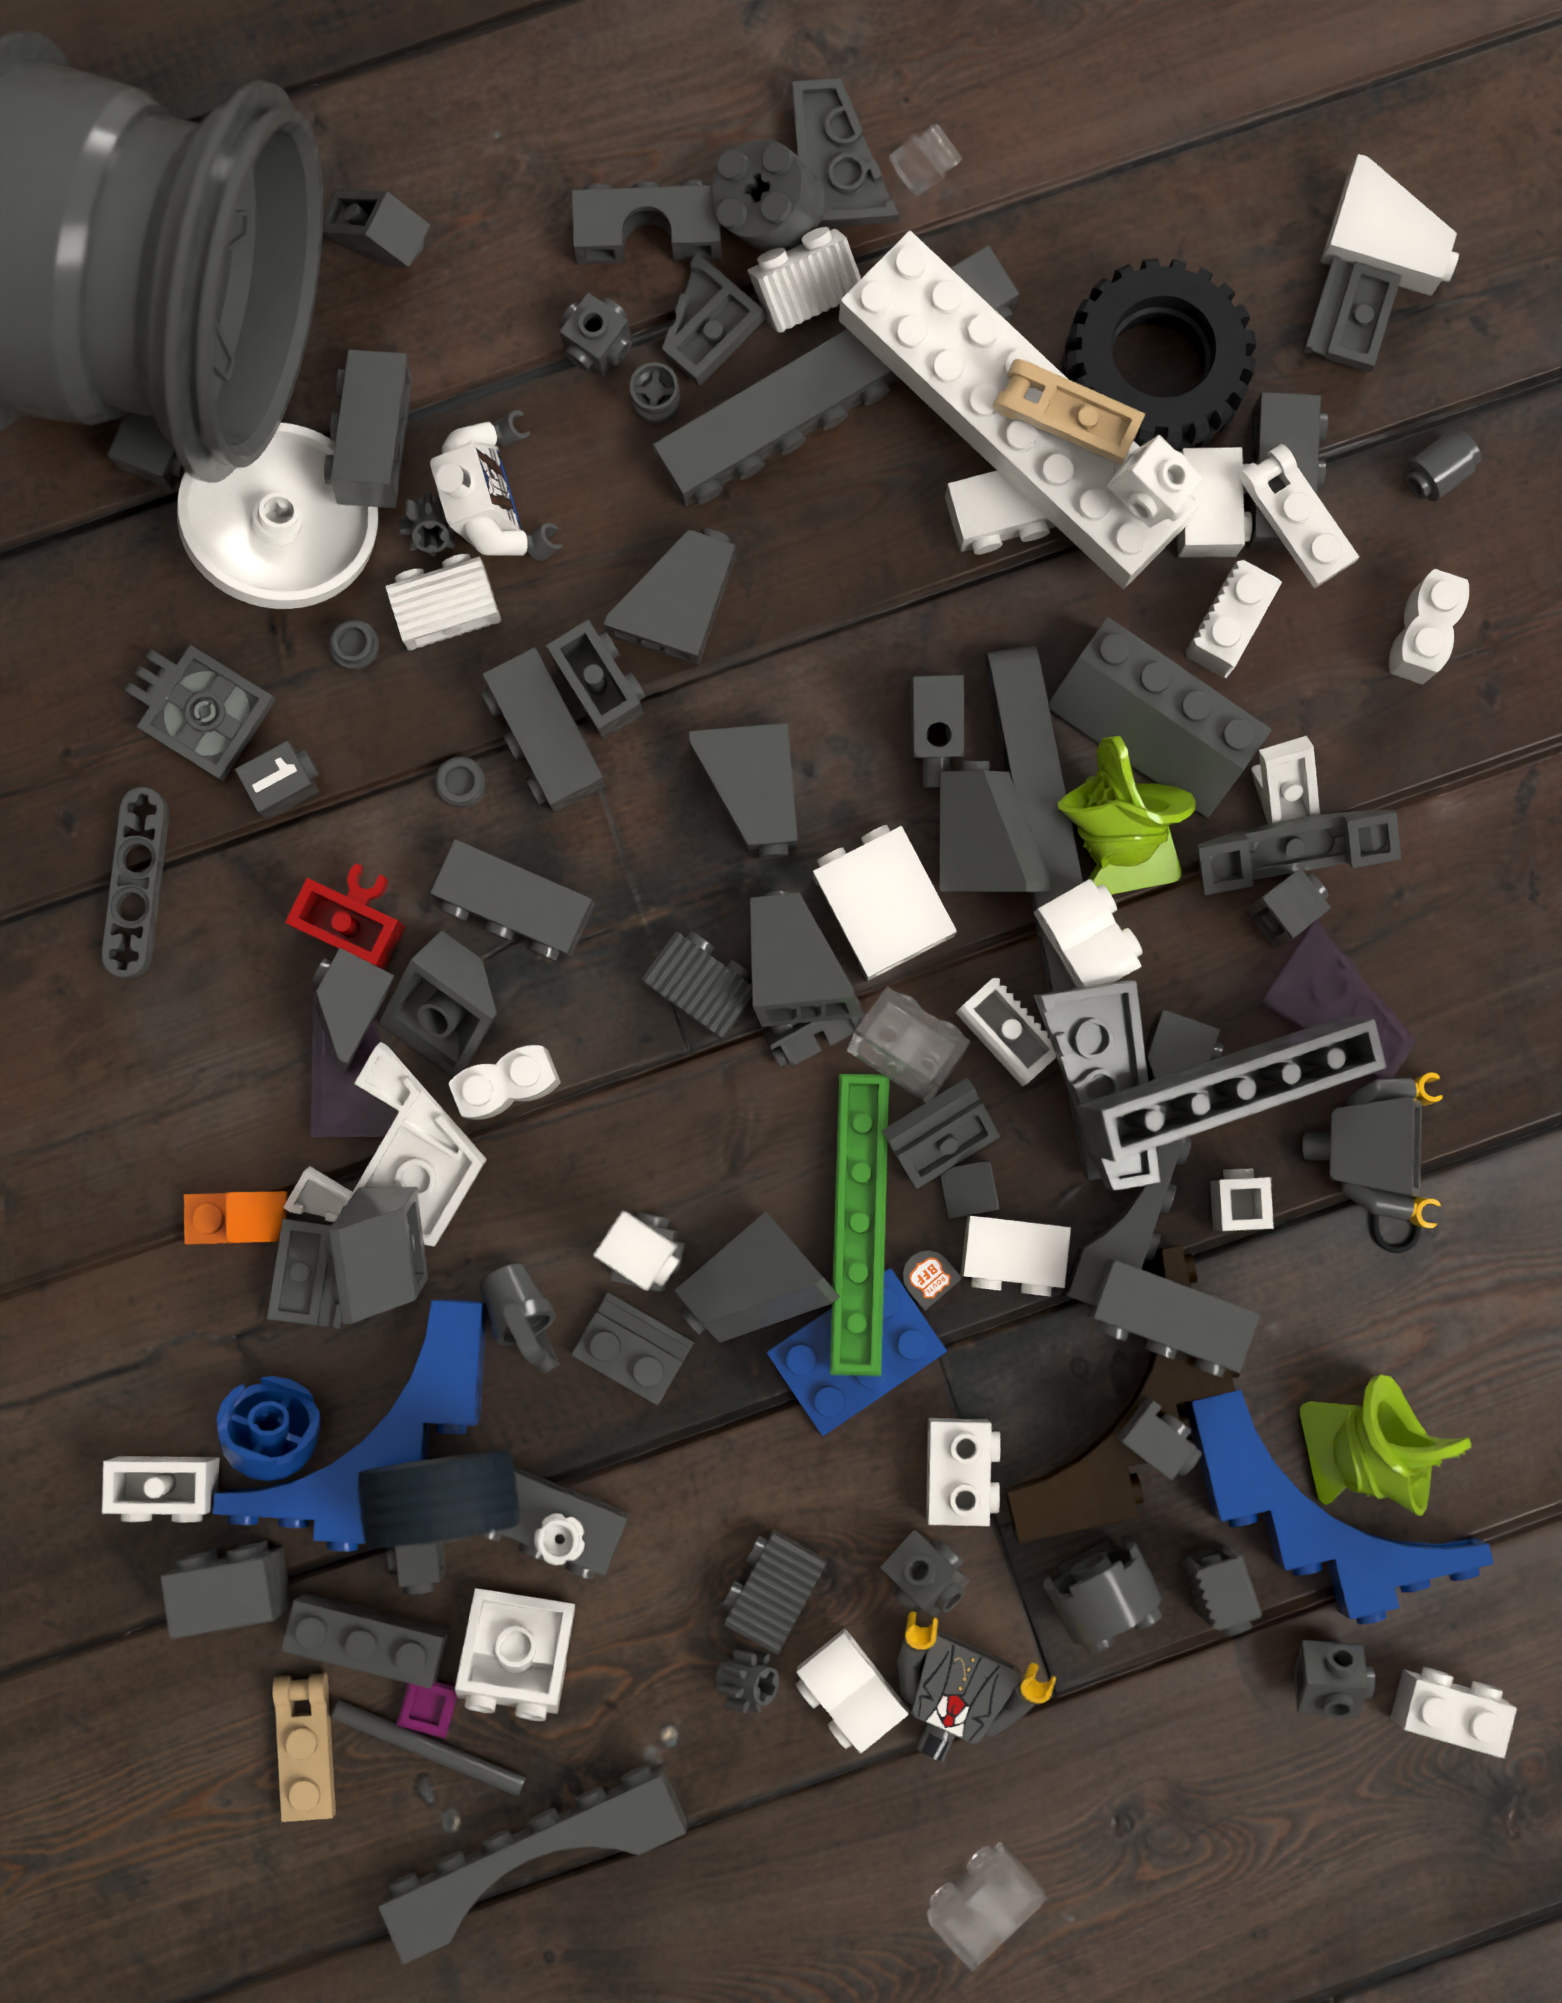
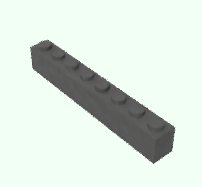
(798, 400)

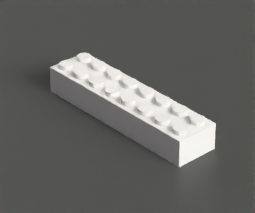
(957, 361)

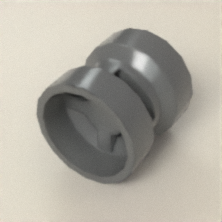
(655, 382)

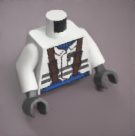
(479, 495)

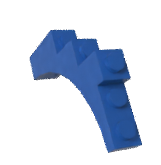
(441, 1392)
(1362, 1565)

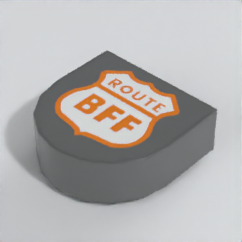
(929, 1277)

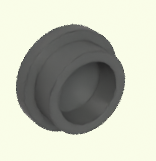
(354, 645)

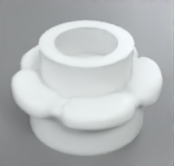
(550, 1549)

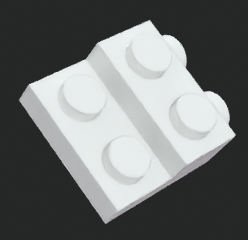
(515, 1654)

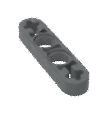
(143, 883)

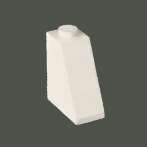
(1390, 230)

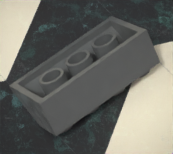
(1167, 717)

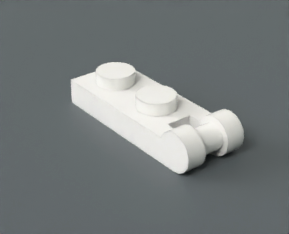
(1298, 517)

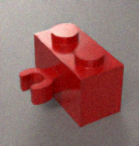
(348, 920)

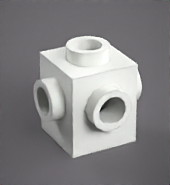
(1155, 483)

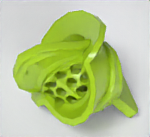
(1127, 822)
(1374, 1447)

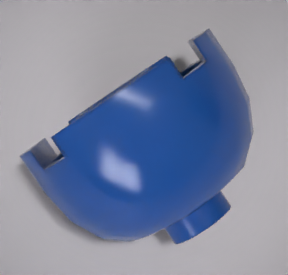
(268, 1428)

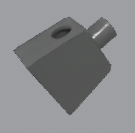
(942, 703)

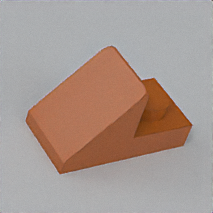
(234, 1217)

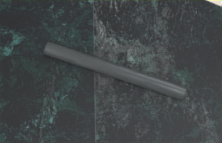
(428, 1748)

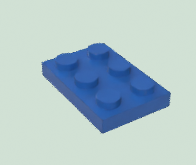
(833, 1399)

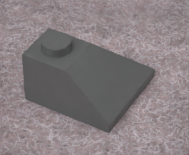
(442, 1004)

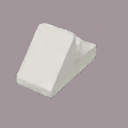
(1287, 780)

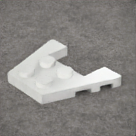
(418, 1151)

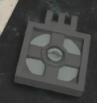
(200, 709)

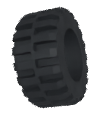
(1191, 307)

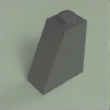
(677, 598)
(753, 782)
(986, 834)
(794, 966)
(753, 1284)

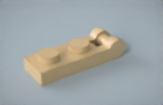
(1069, 411)
(304, 1748)

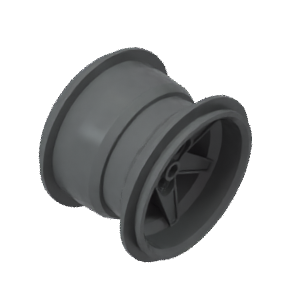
(153, 257)

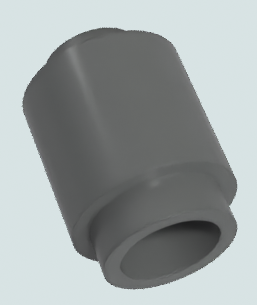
(1442, 465)

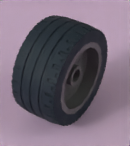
(438, 1499)

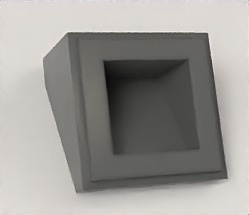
(969, 1189)

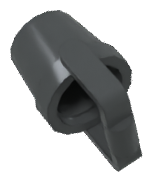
(520, 1314)

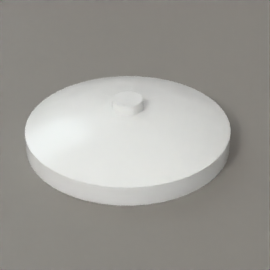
(276, 527)

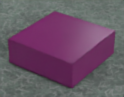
(428, 1708)

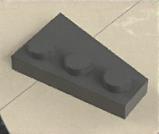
(836, 150)

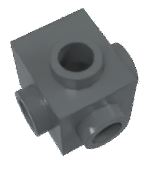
(600, 348)
(926, 1575)
(1332, 1679)

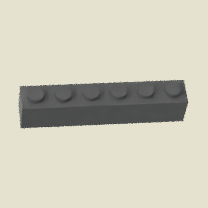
(1231, 1087)

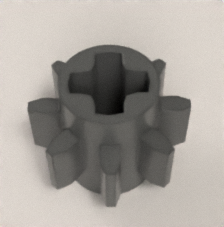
(426, 525)
(747, 1680)

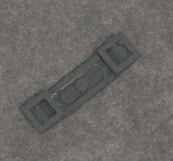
(1298, 843)

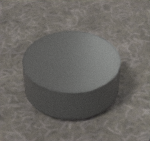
(460, 782)

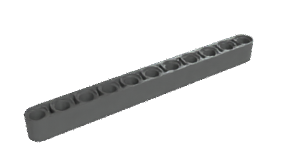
(1036, 772)

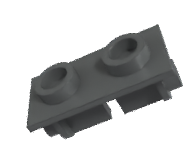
(798, 1041)

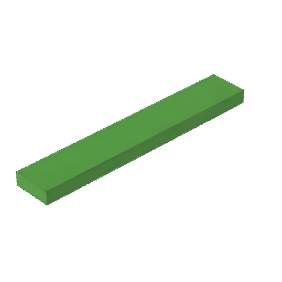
(860, 1225)

